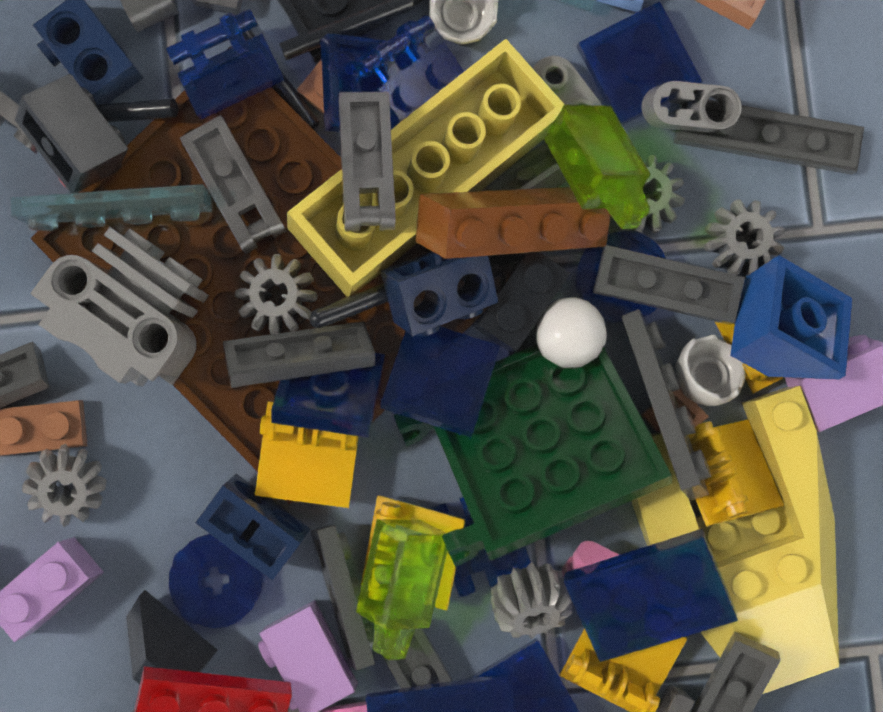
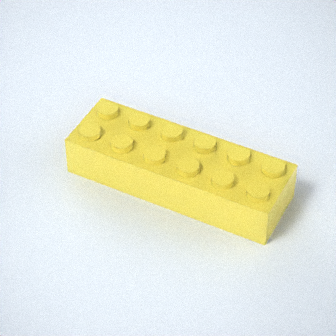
(445, 146)

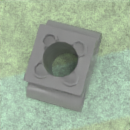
(123, 309)

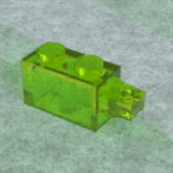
(600, 162)
(401, 582)

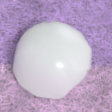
(463, 20)
(570, 332)
(709, 372)

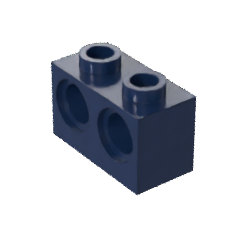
(92, 48)
(441, 299)
(253, 526)

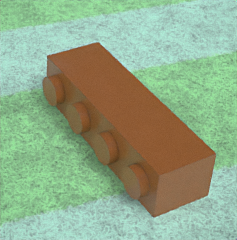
(508, 222)

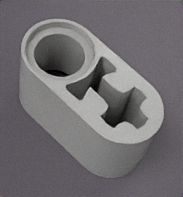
(695, 116)

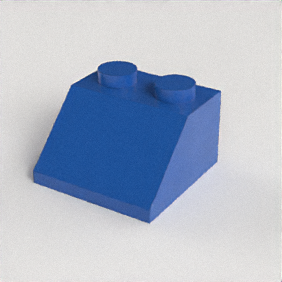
(792, 323)

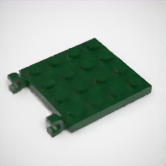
(545, 453)

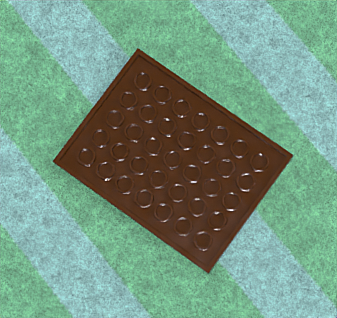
(289, 166)

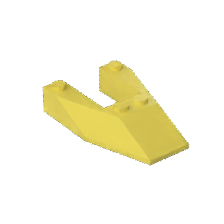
(772, 561)

